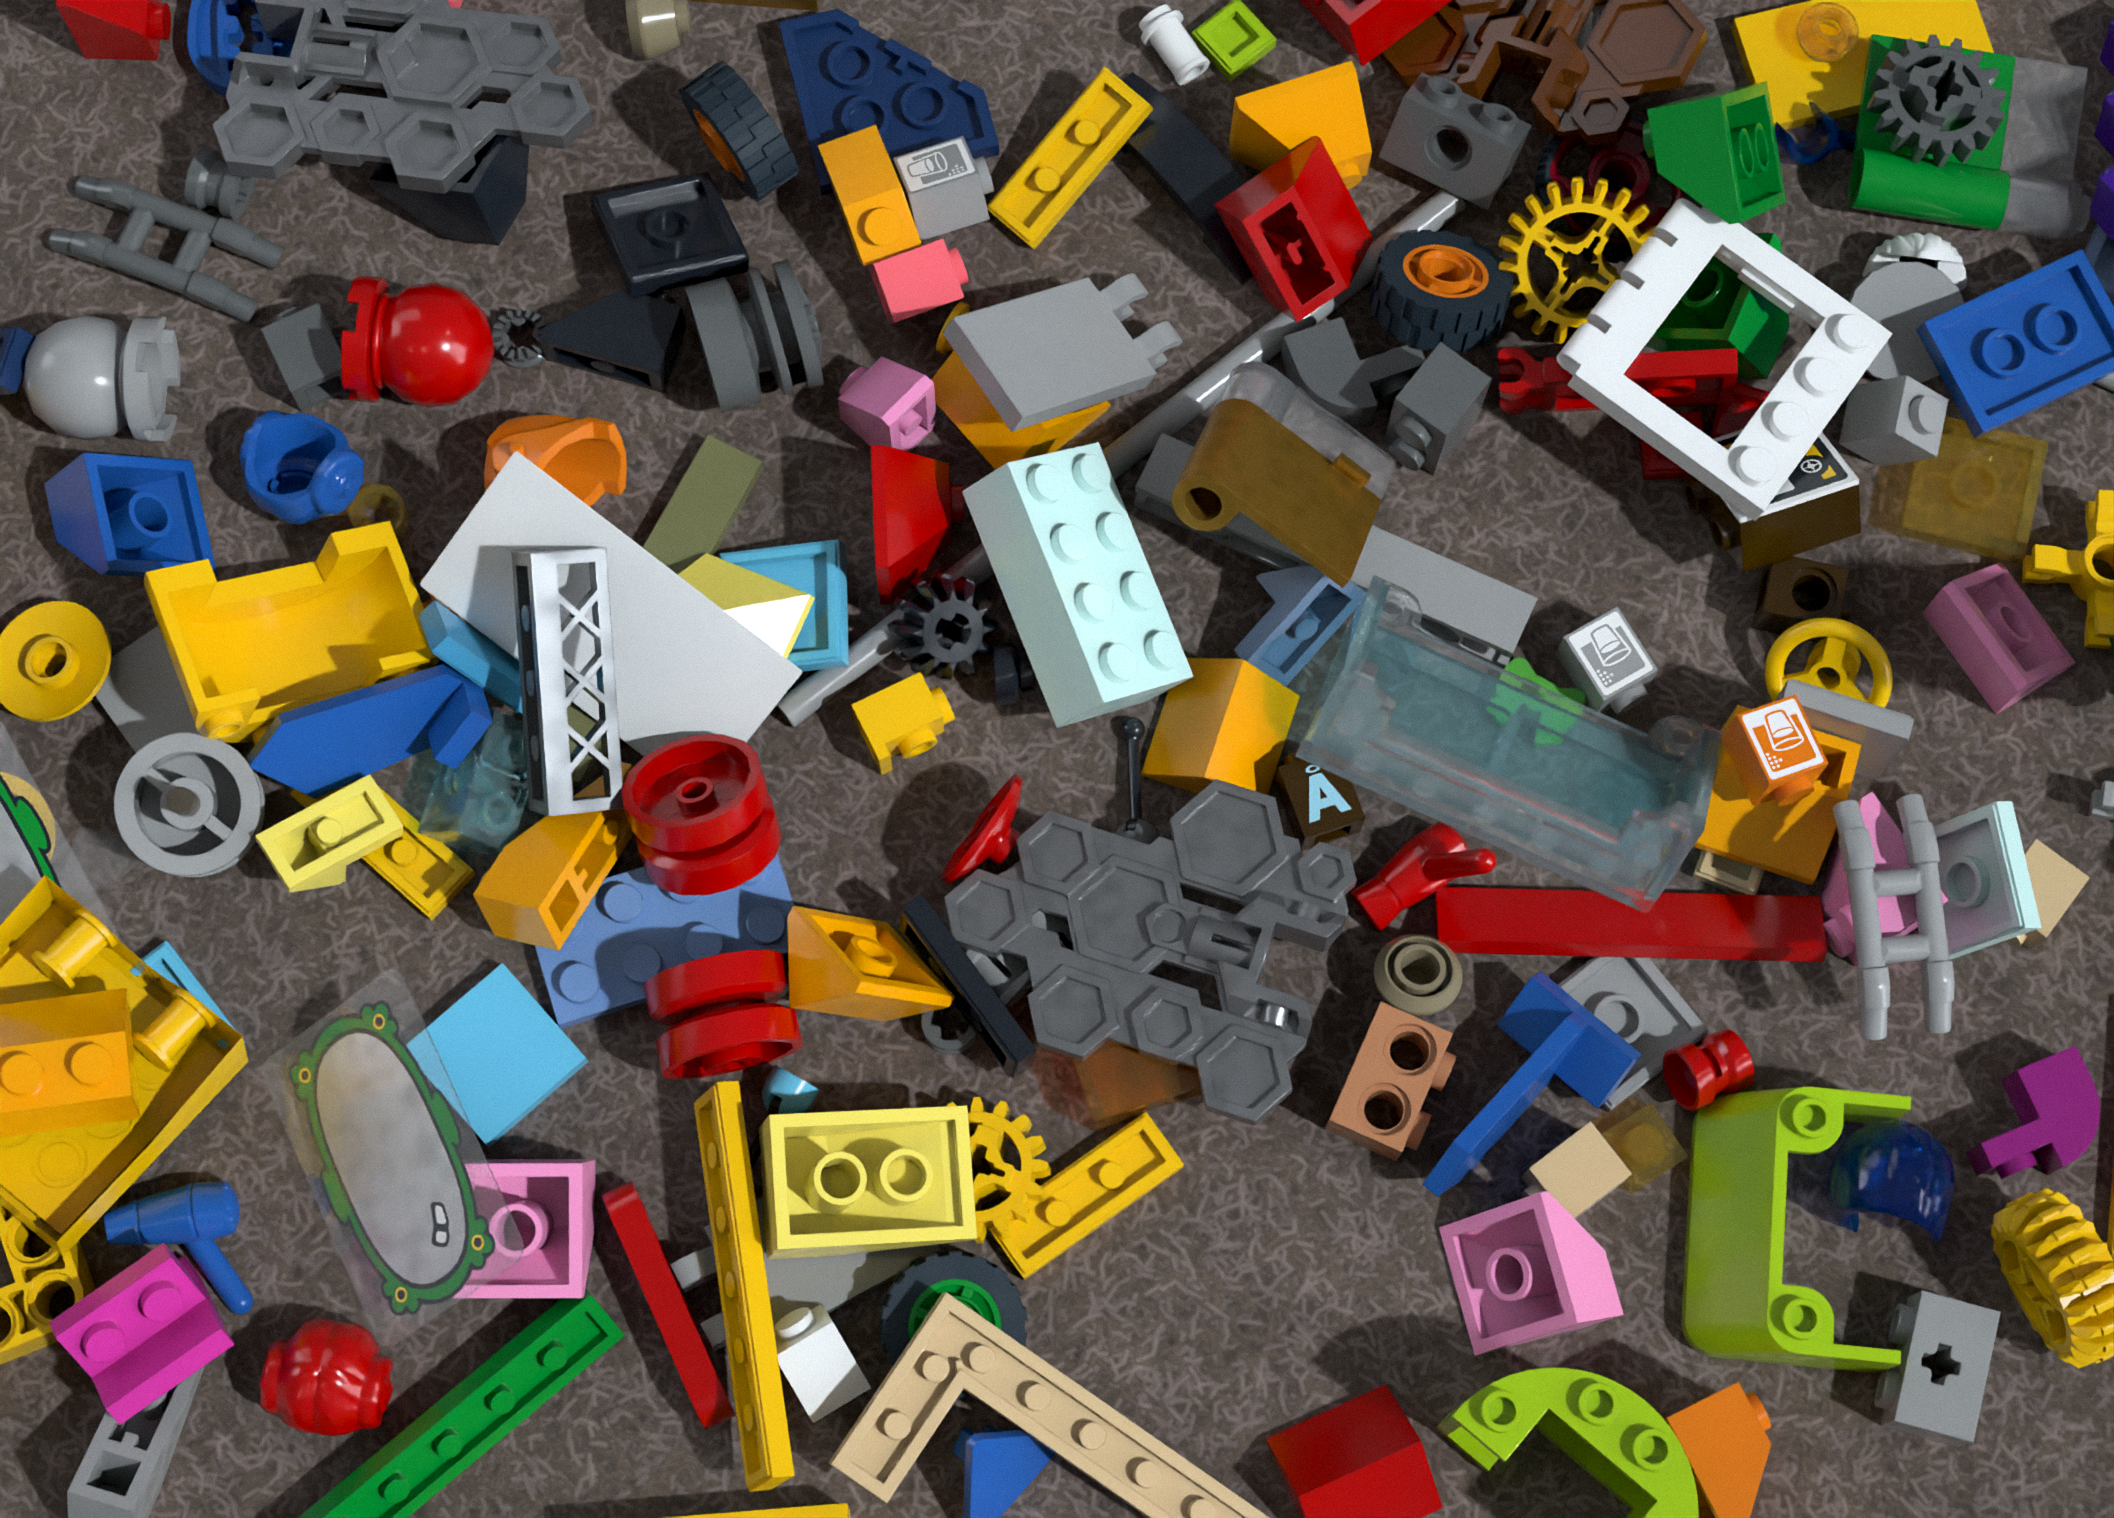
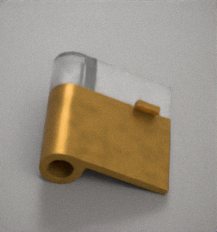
(1285, 469)

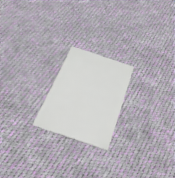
(676, 653)

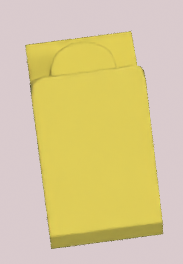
(324, 838)

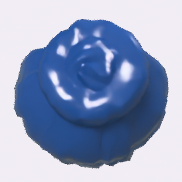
(299, 467)

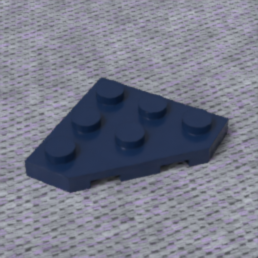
(860, 80)

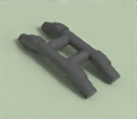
(183, 273)

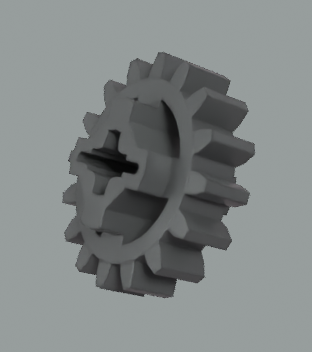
(1907, 101)

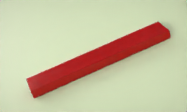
(1602, 927)

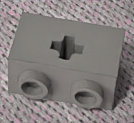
(1964, 1343)

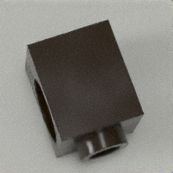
(1775, 603)

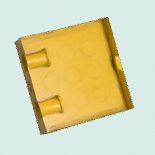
(73, 1175)

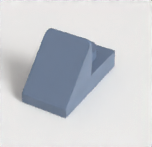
(1299, 623)

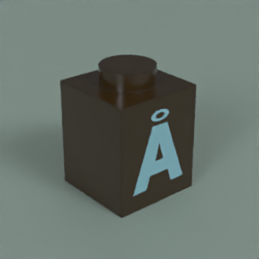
(1317, 802)

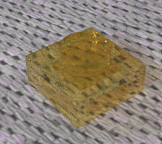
(1644, 1146)

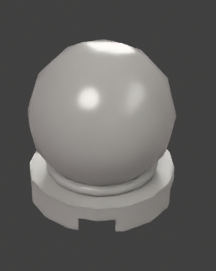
(97, 378)

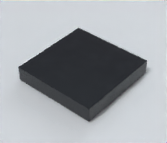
(669, 234)

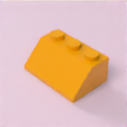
(67, 1063)

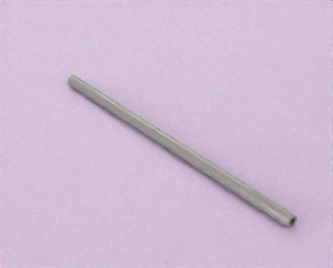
(1126, 450)

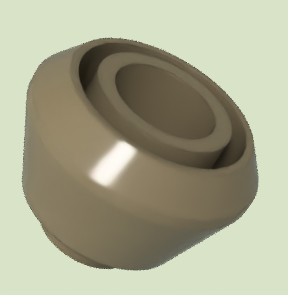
(656, 25)
(1418, 974)

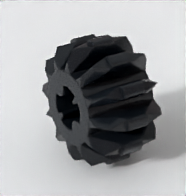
(940, 651)

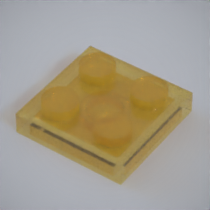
(1975, 492)

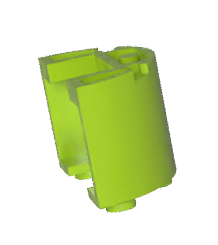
(1590, 1420)

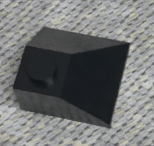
(479, 204)

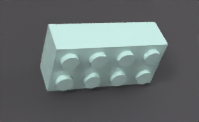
(1077, 583)

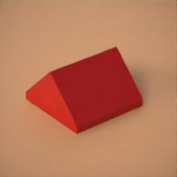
(1356, 1462)

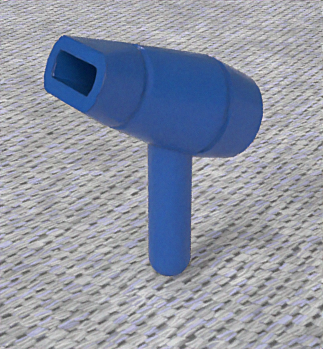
(190, 1217)

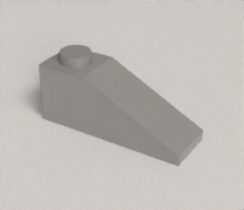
(130, 1460)

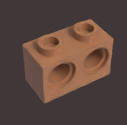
(1378, 1077)

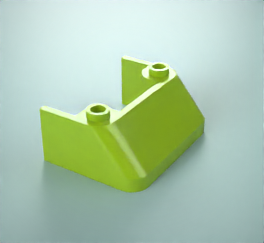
(1737, 1227)

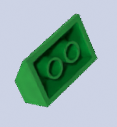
(1720, 150)

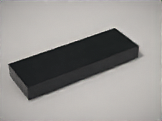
(971, 991)

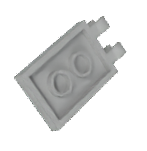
(1059, 349)
(801, 1281)

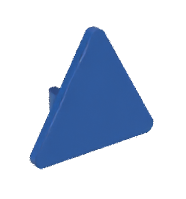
(997, 1468)

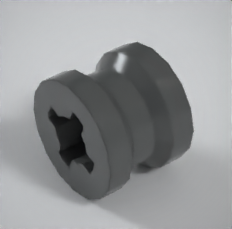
(212, 185)

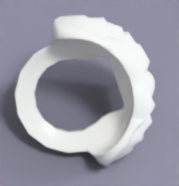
(1920, 246)

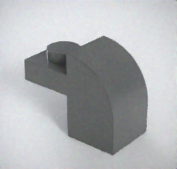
(1334, 377)

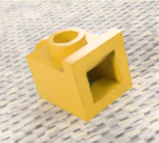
(902, 720)

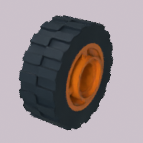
(739, 130)
(1440, 291)

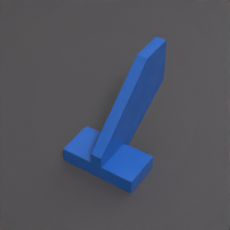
(373, 728)
(1563, 1043)

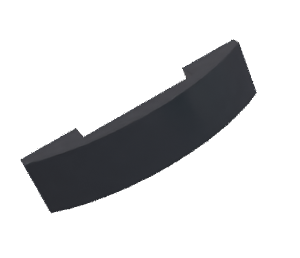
(1188, 171)

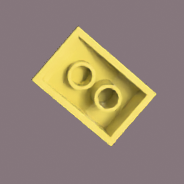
(866, 1181)

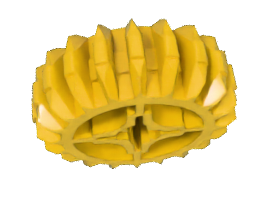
(1555, 244)
(2058, 1274)

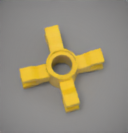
(2075, 567)

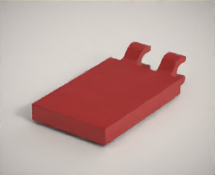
(1670, 377)

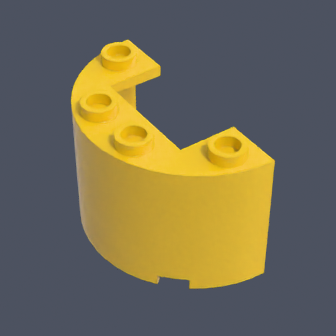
(289, 632)

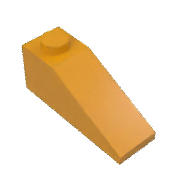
(553, 872)

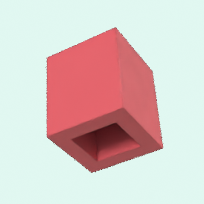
(919, 280)

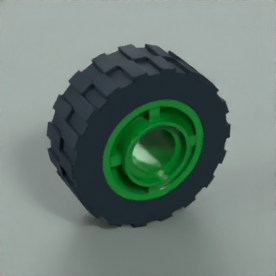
(962, 1275)

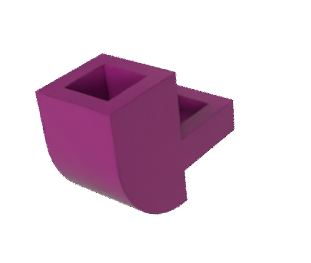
(2057, 1115)

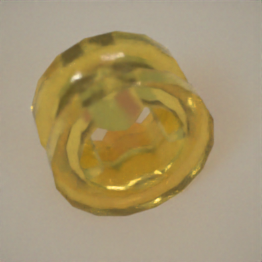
(372, 498)

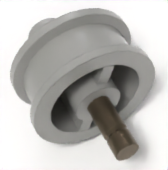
(189, 805)

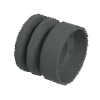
(755, 335)

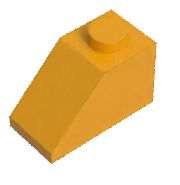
(869, 195)

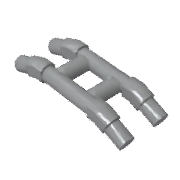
(1873, 950)

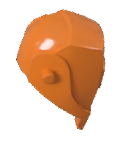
(577, 453)

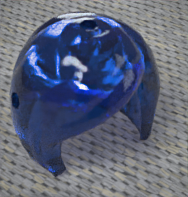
(1894, 1172)

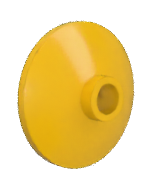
(39, 642)

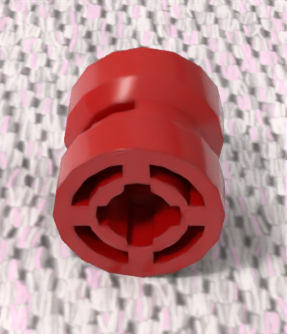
(1709, 1069)

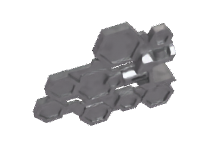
(429, 76)
(1132, 917)

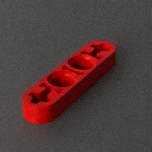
(668, 1305)

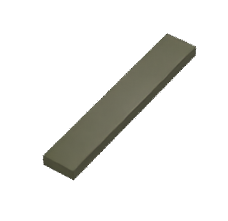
(686, 530)

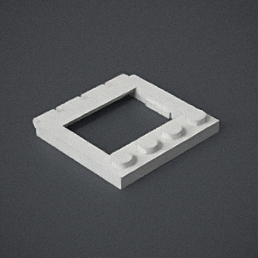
(1793, 411)

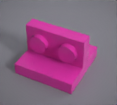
(143, 1331)

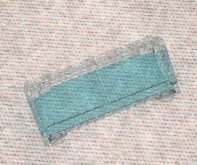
(1509, 755)

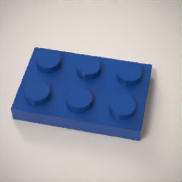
(2024, 343)

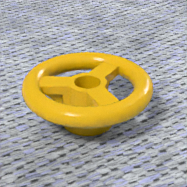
(1835, 651)

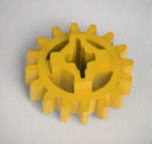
(1006, 1182)

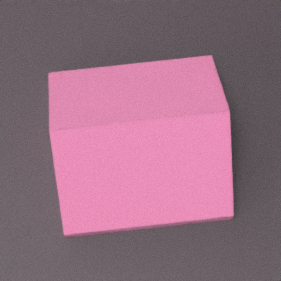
(1997, 635)

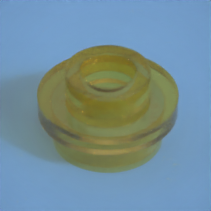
(1826, 47)

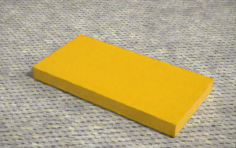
(1772, 52)

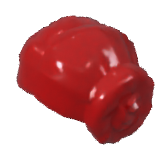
(327, 1379)

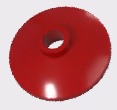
(990, 835)

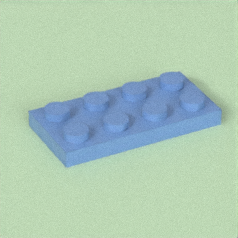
(642, 930)

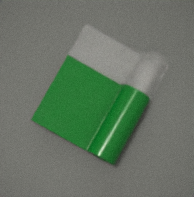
(2012, 185)

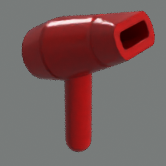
(1419, 871)

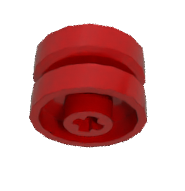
(701, 814)
(722, 1014)

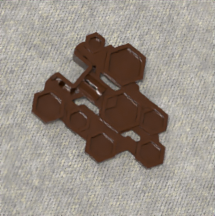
(1579, 91)

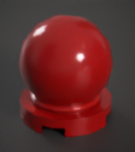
(421, 343)

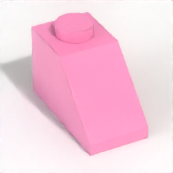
(888, 404)

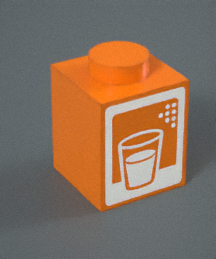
(1775, 752)

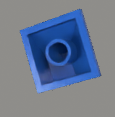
(129, 513)

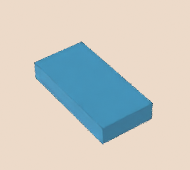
(472, 654)

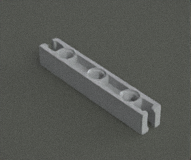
(1455, 600)

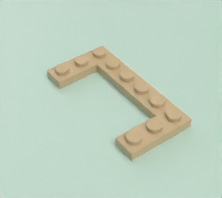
(968, 1353)

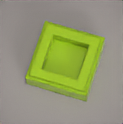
(1233, 39)

